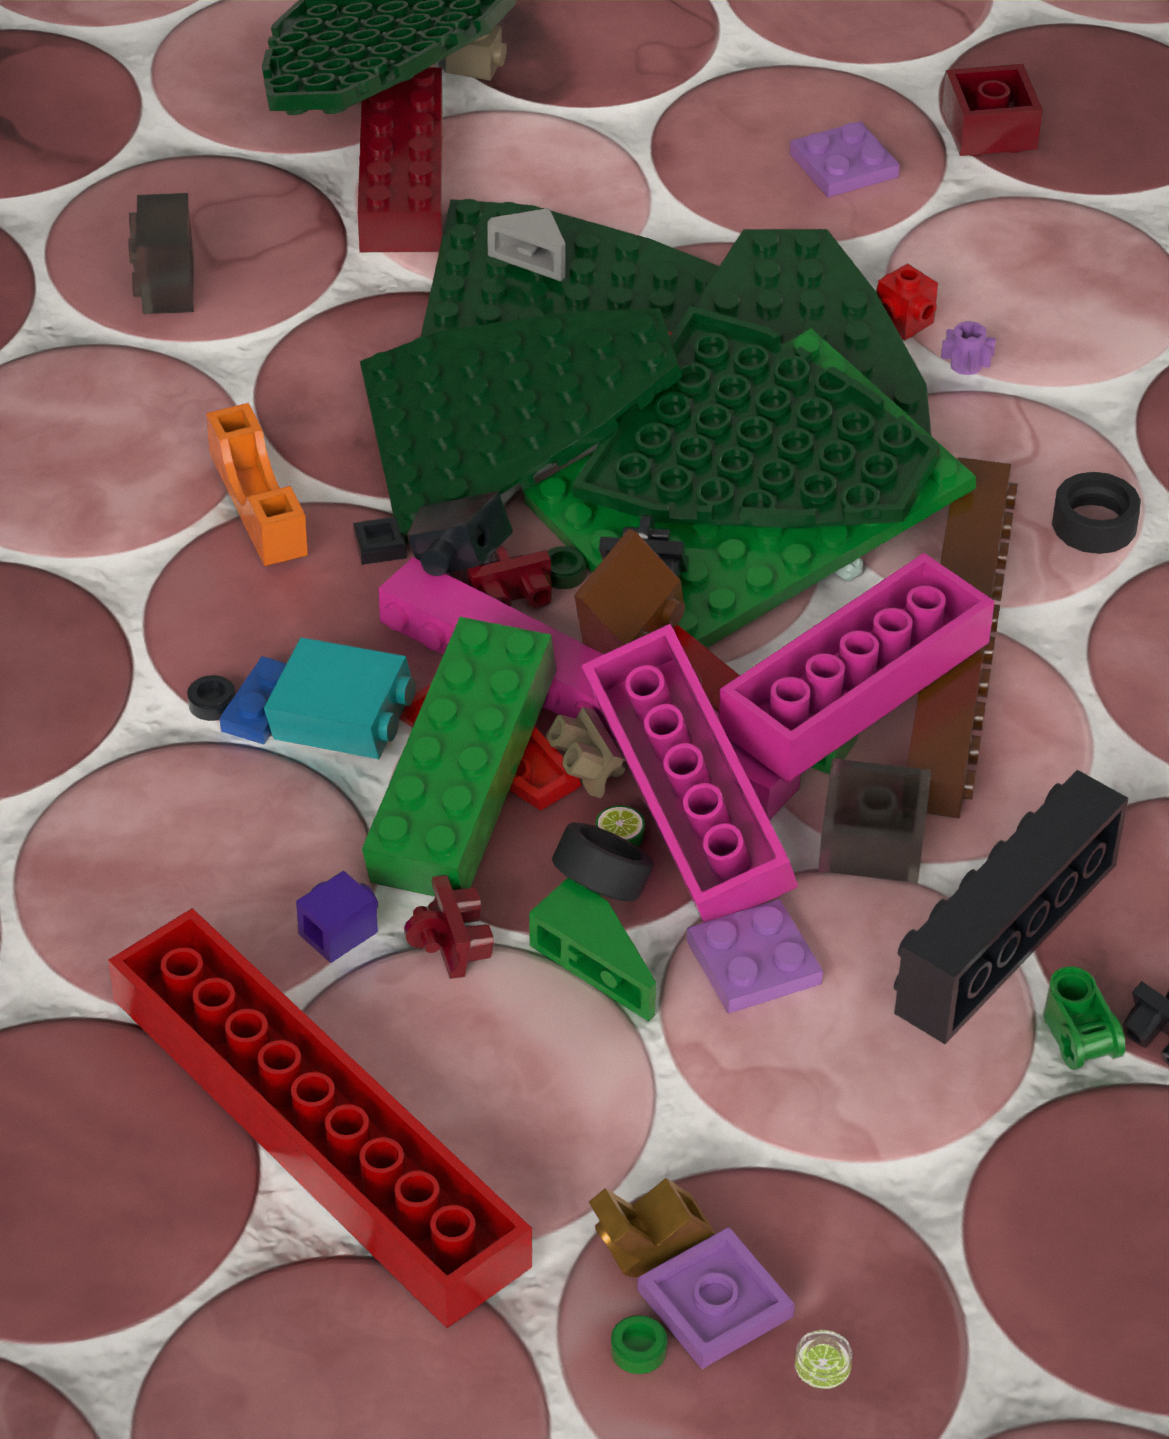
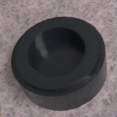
(210, 697)

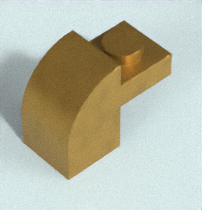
(652, 1228)

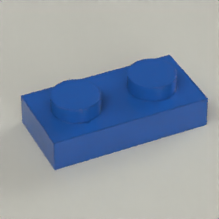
(246, 712)

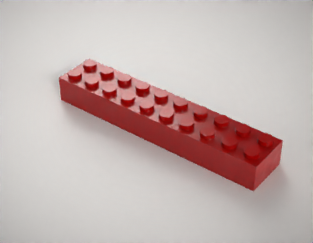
(322, 1117)

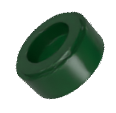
(567, 567)

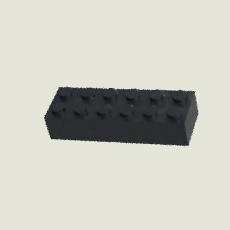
(1008, 906)

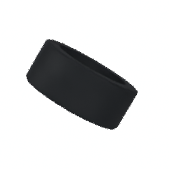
(1093, 534)
(602, 861)

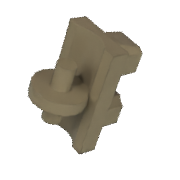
(587, 750)

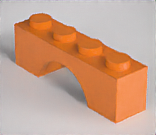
(267, 511)

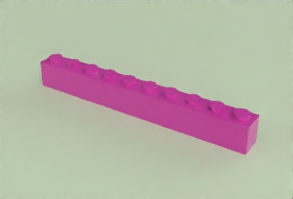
(428, 612)

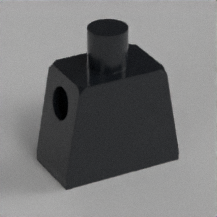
(459, 532)

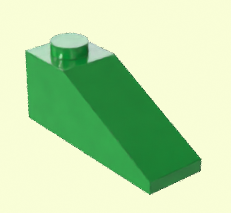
(588, 940)

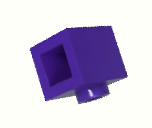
(337, 916)

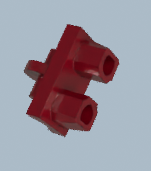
(515, 578)
(443, 927)

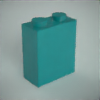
(340, 698)

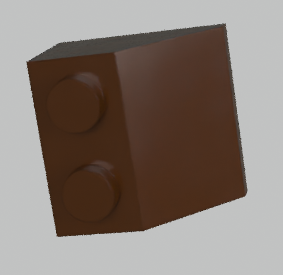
(628, 596)

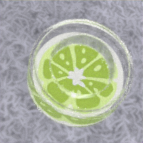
(823, 1359)

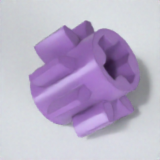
(968, 348)

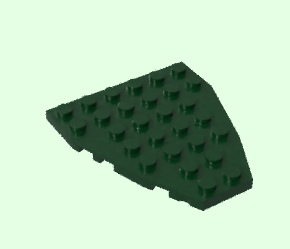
(349, 50)
(601, 273)
(808, 282)
(507, 398)
(758, 440)

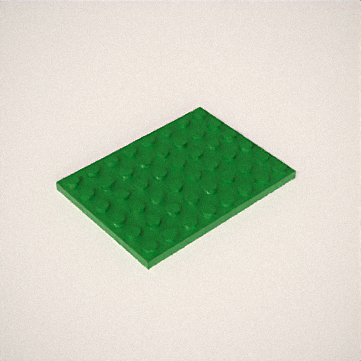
(747, 569)

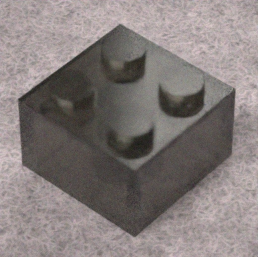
(162, 253)
(874, 820)

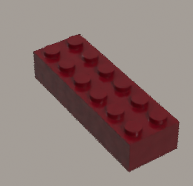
(402, 167)

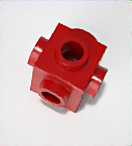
(908, 299)

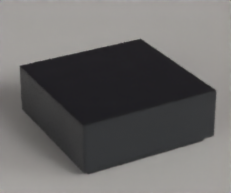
(379, 540)

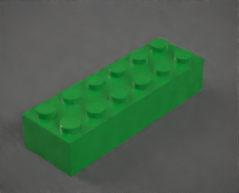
(460, 757)

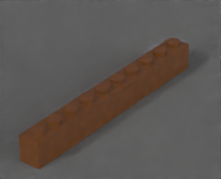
(949, 705)

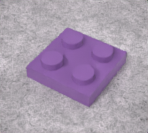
(844, 159)
(754, 956)
(715, 1297)

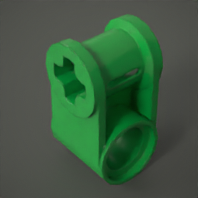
(1081, 1018)

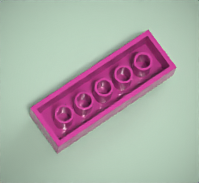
(855, 666)
(689, 776)

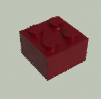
(991, 109)

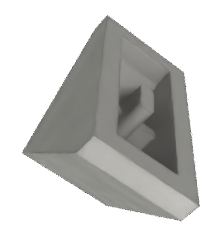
(529, 242)

